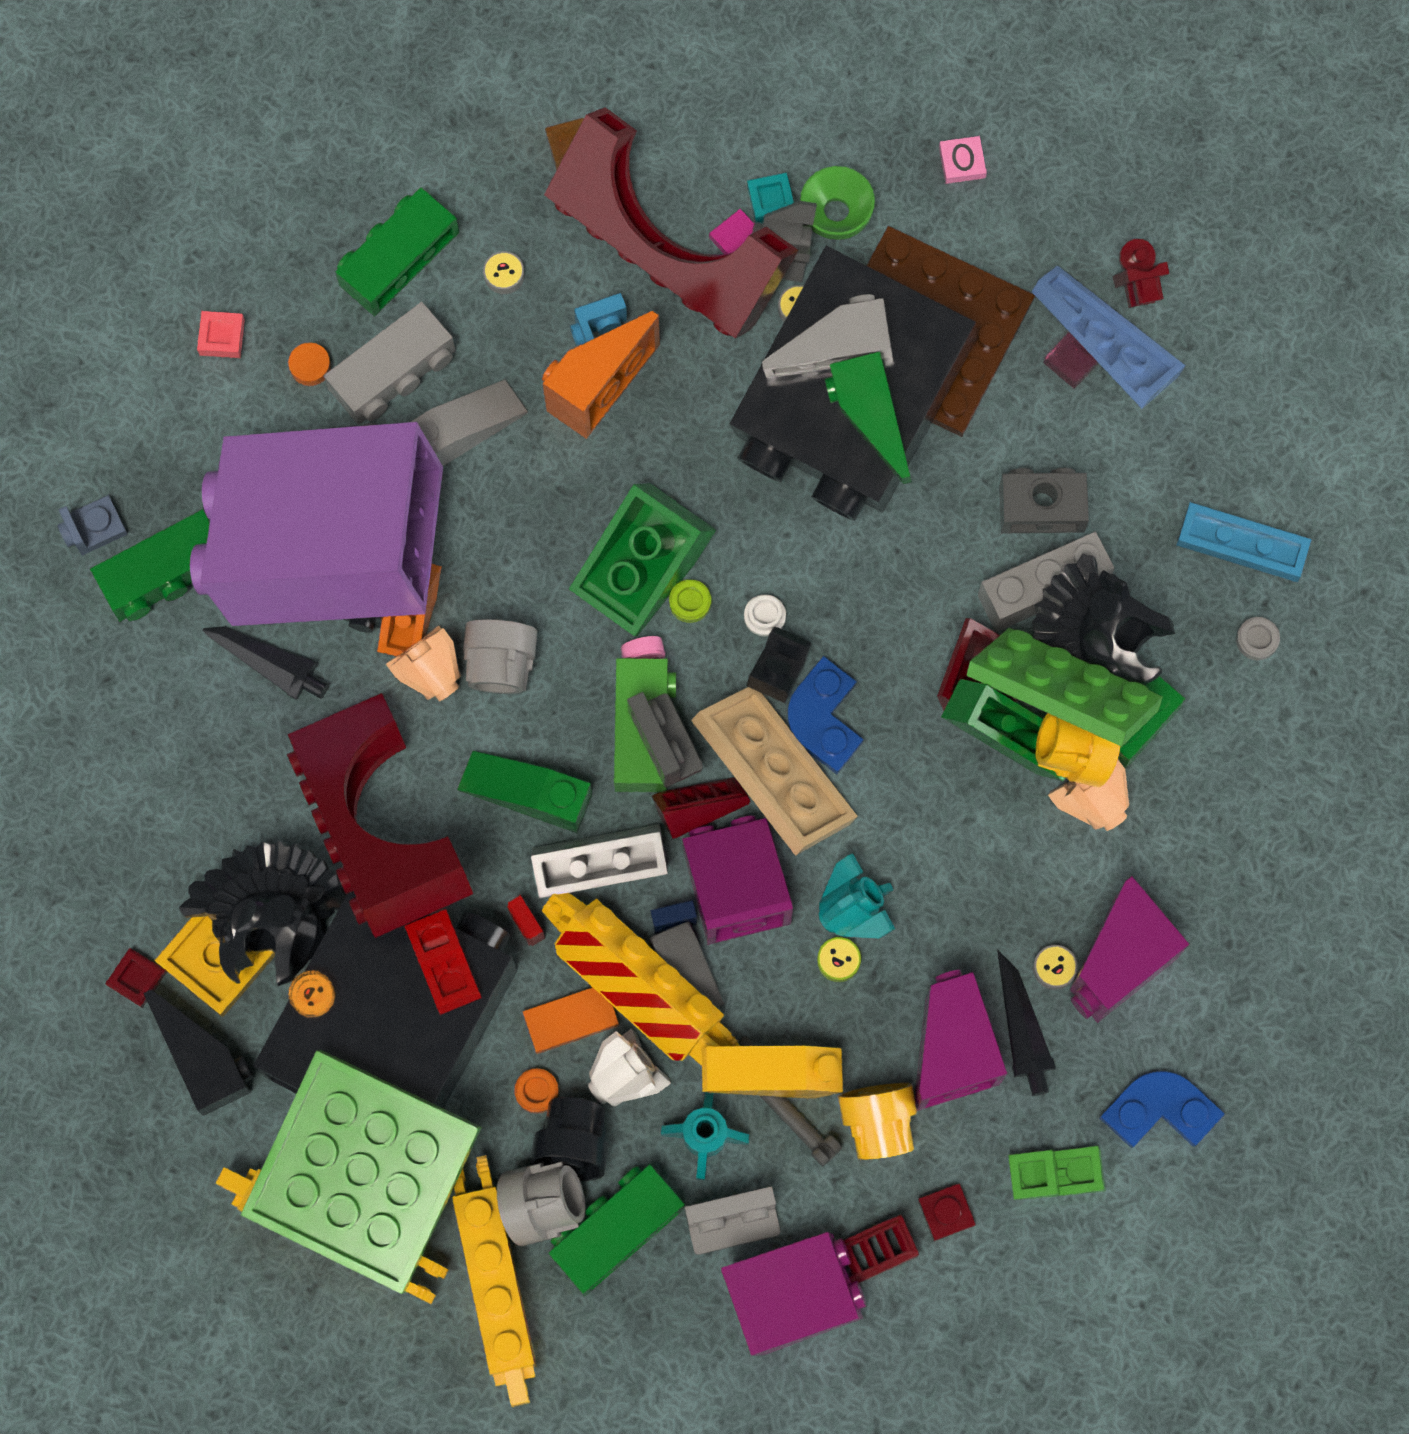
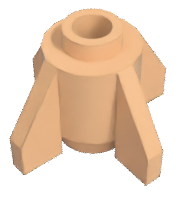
(429, 665)
(1095, 805)

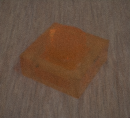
(560, 138)

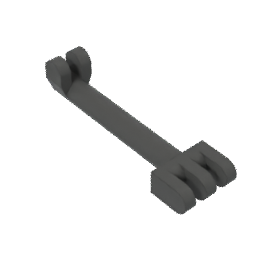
(822, 1149)

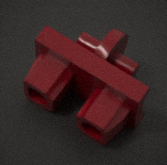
(1140, 276)

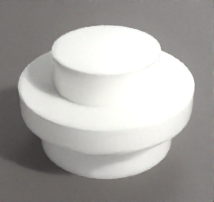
(763, 614)

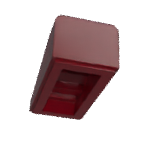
(698, 804)
(891, 1261)

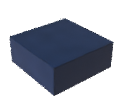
(672, 916)

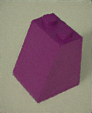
(737, 879)
(1126, 953)
(956, 1043)
(793, 1293)

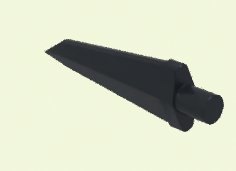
(277, 665)
(1027, 1042)

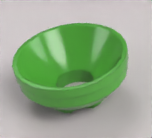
(840, 185)

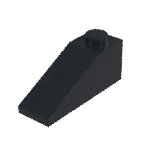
(204, 1063)

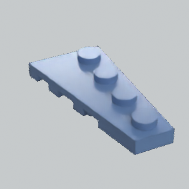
(1113, 341)

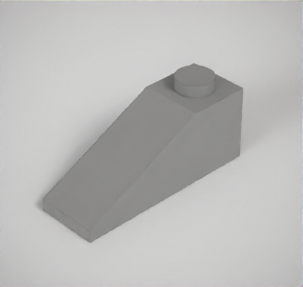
(839, 336)
(470, 420)

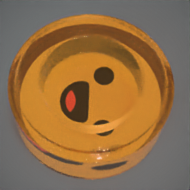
(311, 994)

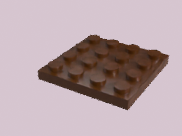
(978, 295)

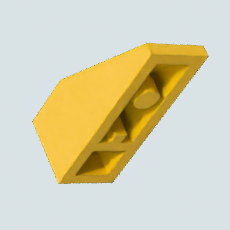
(772, 1070)

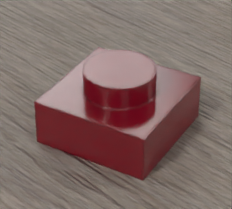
(946, 1212)

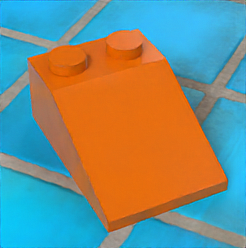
(597, 372)

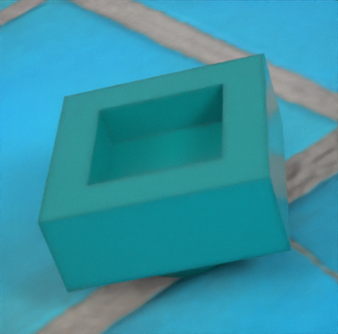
(769, 194)

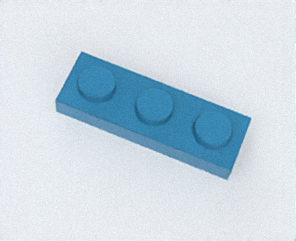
(1243, 542)

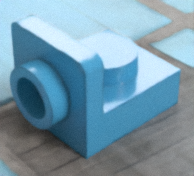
(598, 316)

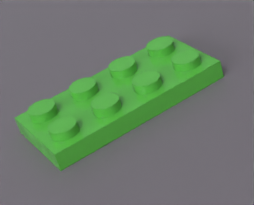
(1065, 686)

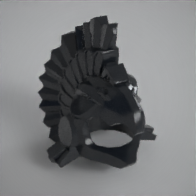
(1099, 621)
(266, 903)

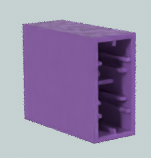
(320, 525)

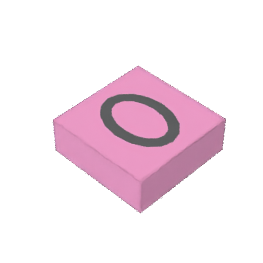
(962, 159)

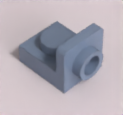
(91, 525)

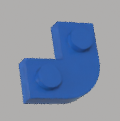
(812, 717)
(1166, 1097)

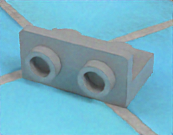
(732, 1221)

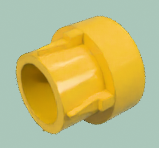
(1075, 752)
(879, 1119)

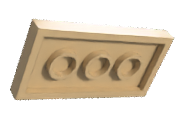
(774, 769)

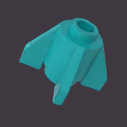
(853, 904)
(705, 1146)

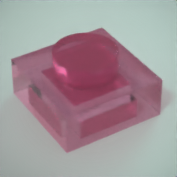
(1070, 360)

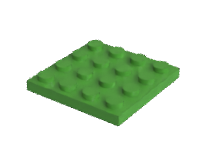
(360, 1171)

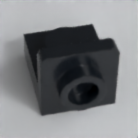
(779, 664)

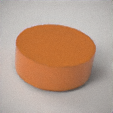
(309, 364)
(535, 1090)

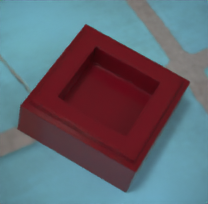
(135, 976)

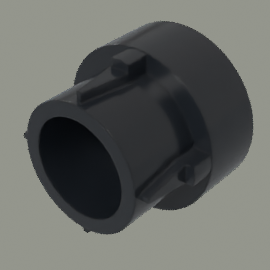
(573, 1136)

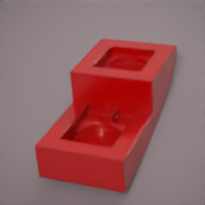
(442, 962)

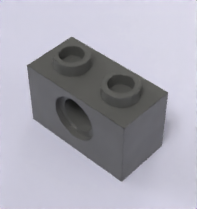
(1023, 515)

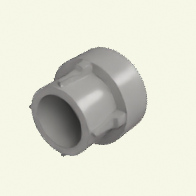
(499, 655)
(540, 1202)

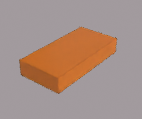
(569, 1019)

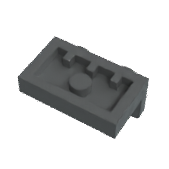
(664, 738)

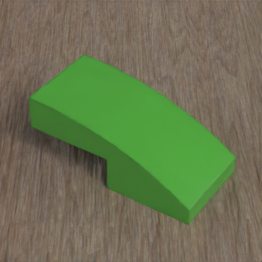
(1056, 1173)

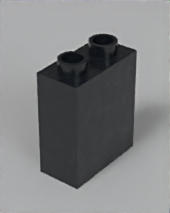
(791, 414)
(386, 1011)

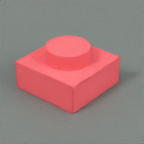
(220, 334)

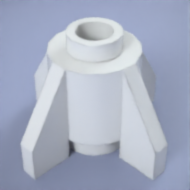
(624, 1071)

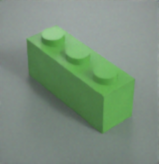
(632, 763)

